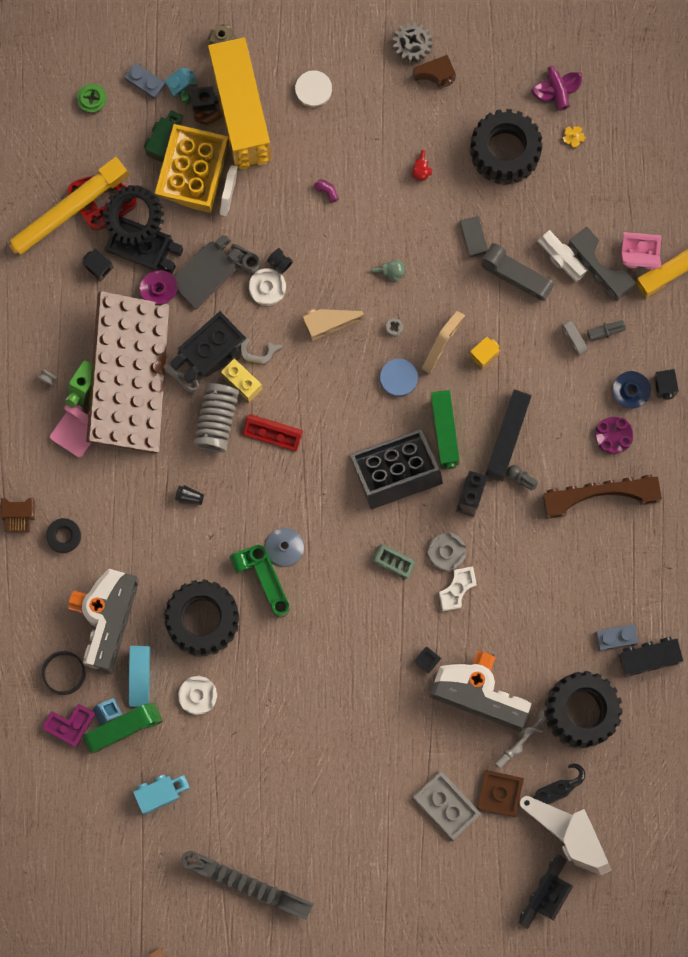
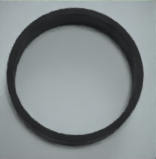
(62, 653)

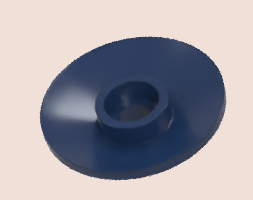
(634, 381)

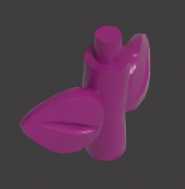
(557, 87)

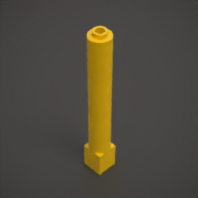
(109, 176)
(657, 279)

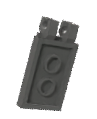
(207, 271)

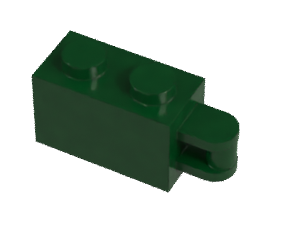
(157, 145)

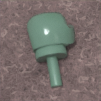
(392, 269)

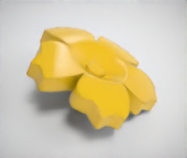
(573, 136)

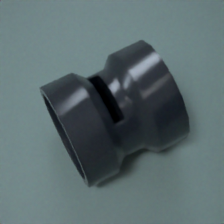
(280, 261)

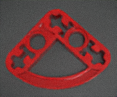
(94, 212)

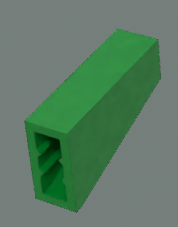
(444, 429)

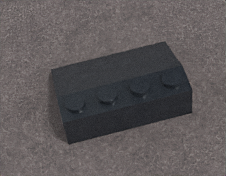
(396, 469)

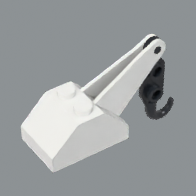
(573, 830)

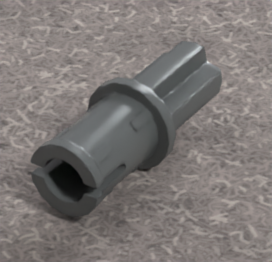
(606, 330)

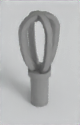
(176, 374)

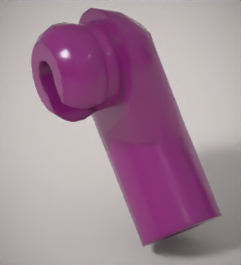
(328, 188)

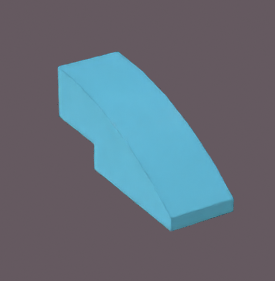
(139, 675)

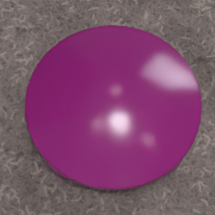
(614, 435)

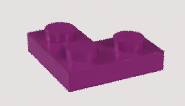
(72, 729)

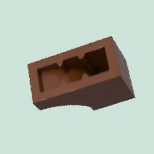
(437, 70)

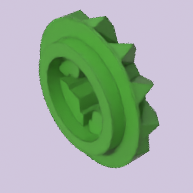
(86, 92)

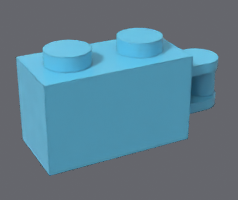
(159, 793)

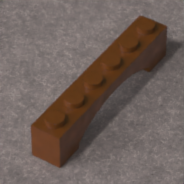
(644, 490)

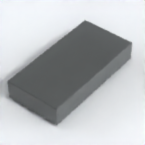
(473, 236)

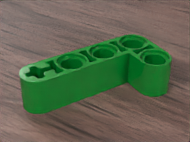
(122, 727)

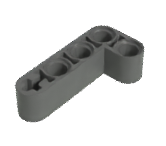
(516, 273)

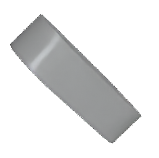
(574, 338)

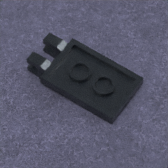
(149, 254)
(208, 347)

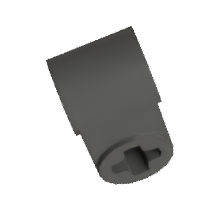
(247, 257)

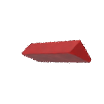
(272, 432)

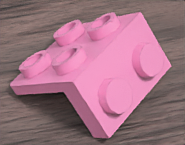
(641, 250)
(72, 431)

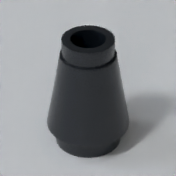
(188, 495)

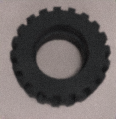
(512, 124)
(196, 592)
(603, 694)

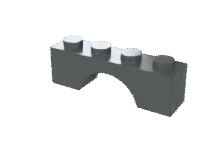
(614, 281)

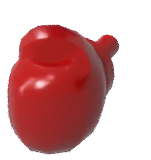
(420, 168)

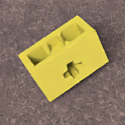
(241, 380)

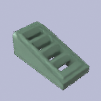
(390, 567)

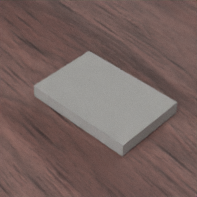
(446, 805)

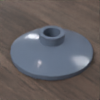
(287, 556)

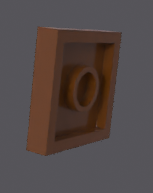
(500, 793)

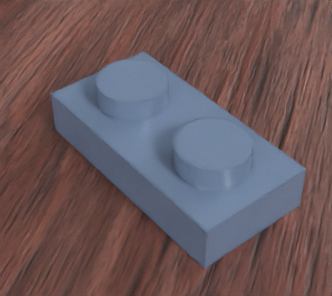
(145, 81)
(617, 637)

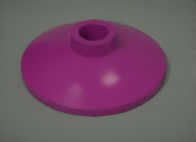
(155, 281)

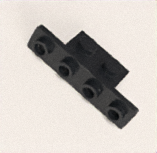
(549, 895)

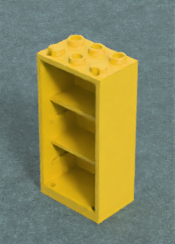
(240, 103)

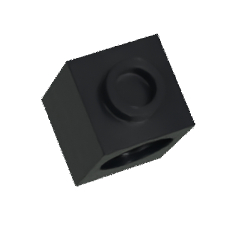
(198, 93)
(97, 264)
(666, 384)

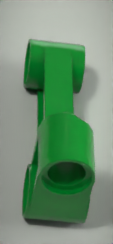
(244, 560)

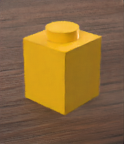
(485, 352)

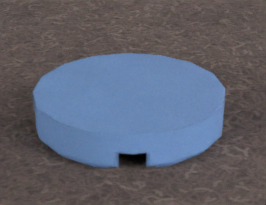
(398, 377)

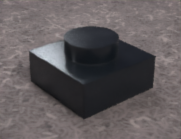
(427, 660)

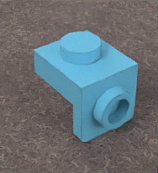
(181, 81)

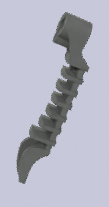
(244, 883)

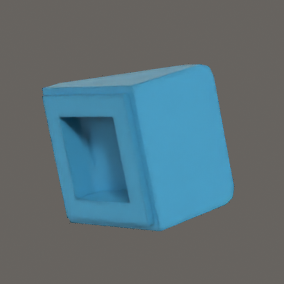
(107, 711)

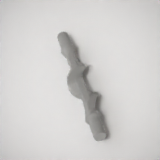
(523, 736)

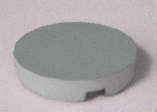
(447, 551)

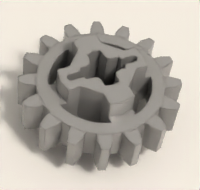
(411, 34)

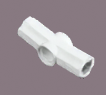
(562, 256)

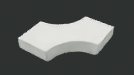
(228, 190)
(452, 596)

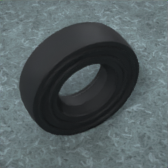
(59, 524)

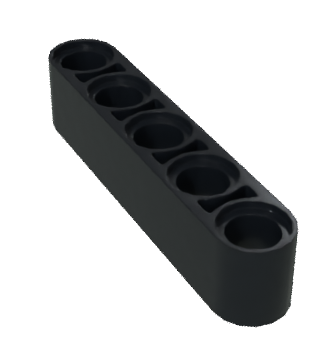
(508, 435)

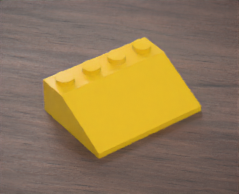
(192, 167)

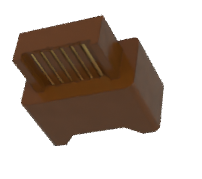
(17, 515)

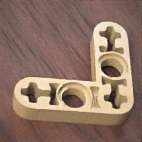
(441, 341)

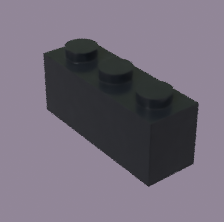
(650, 656)

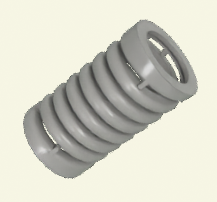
(220, 399)

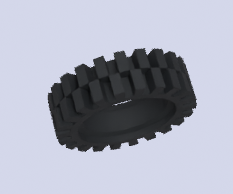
(113, 209)

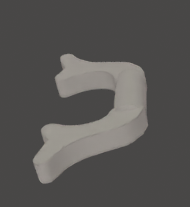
(258, 359)

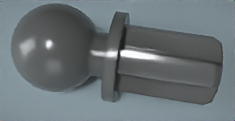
(514, 473)

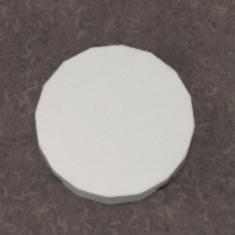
(313, 89)
(267, 287)
(197, 695)

